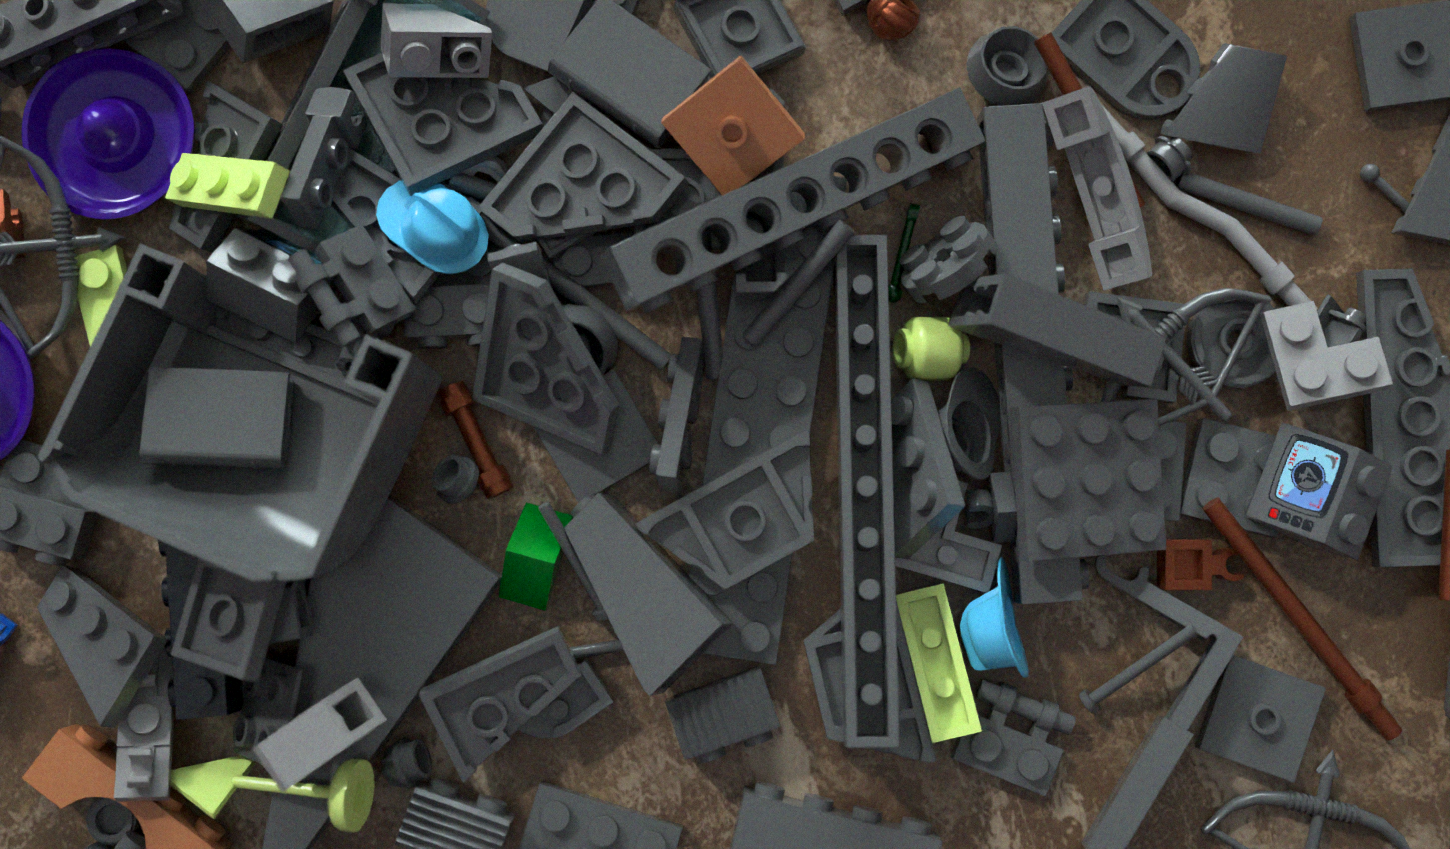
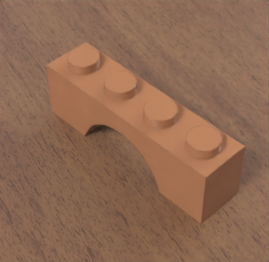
(81, 766)

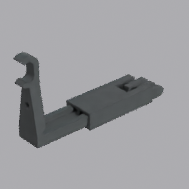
(1168, 734)

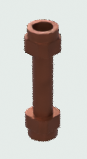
(457, 402)

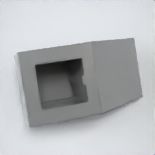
(433, 43)
(319, 734)

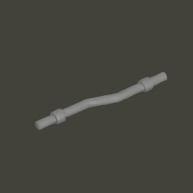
(1275, 277)

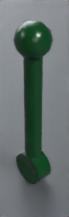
(894, 289)

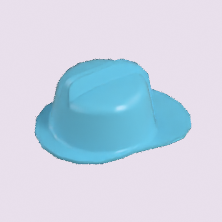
(434, 227)
(991, 629)

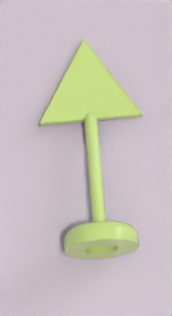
(214, 782)

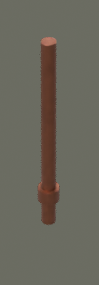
(1359, 691)

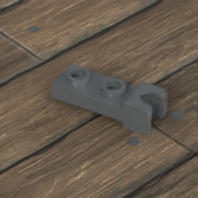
(322, 154)

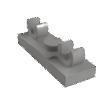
(146, 739)

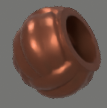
(892, 18)

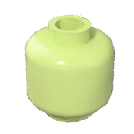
(930, 349)

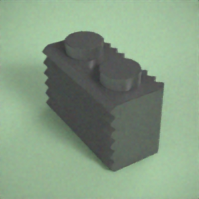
(723, 715)
(449, 820)

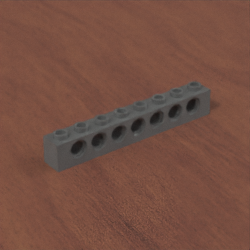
(943, 121)

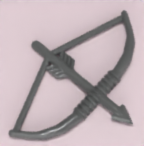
(63, 243)
(1193, 380)
(1317, 806)

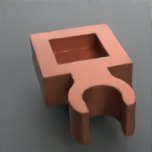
(1190, 565)

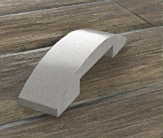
(1104, 186)

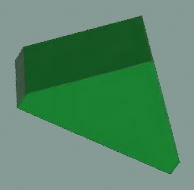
(531, 559)

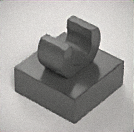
(994, 507)

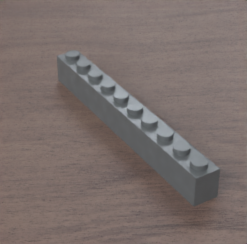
(1020, 220)
(866, 494)

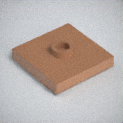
(733, 127)

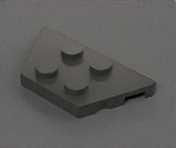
(742, 516)
(825, 664)

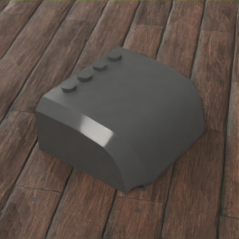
(260, 523)

